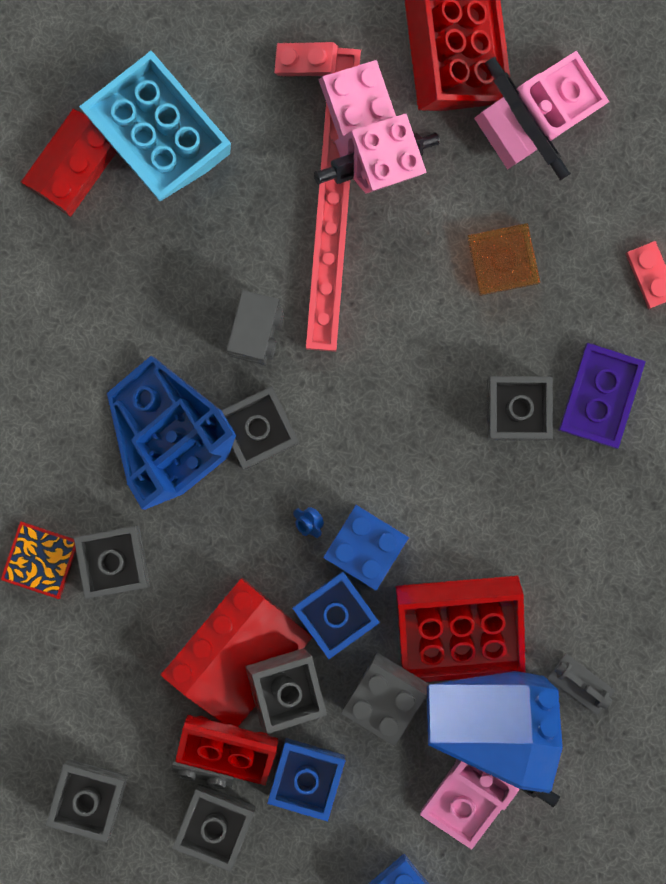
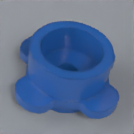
(309, 521)

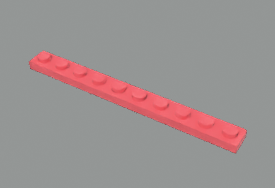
(329, 237)

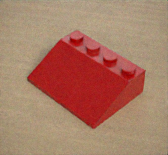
(449, 52)
(461, 628)
(236, 634)

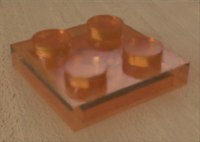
(503, 259)

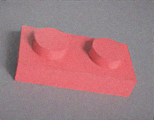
(305, 59)
(649, 272)

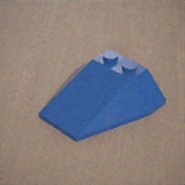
(166, 433)
(500, 726)

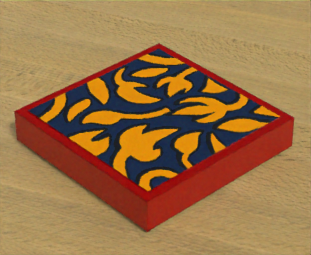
(39, 560)

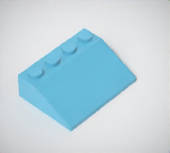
(157, 127)

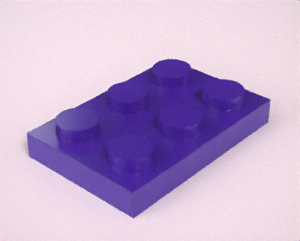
(602, 396)

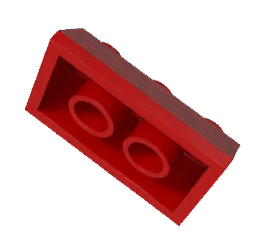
(70, 163)
(226, 749)

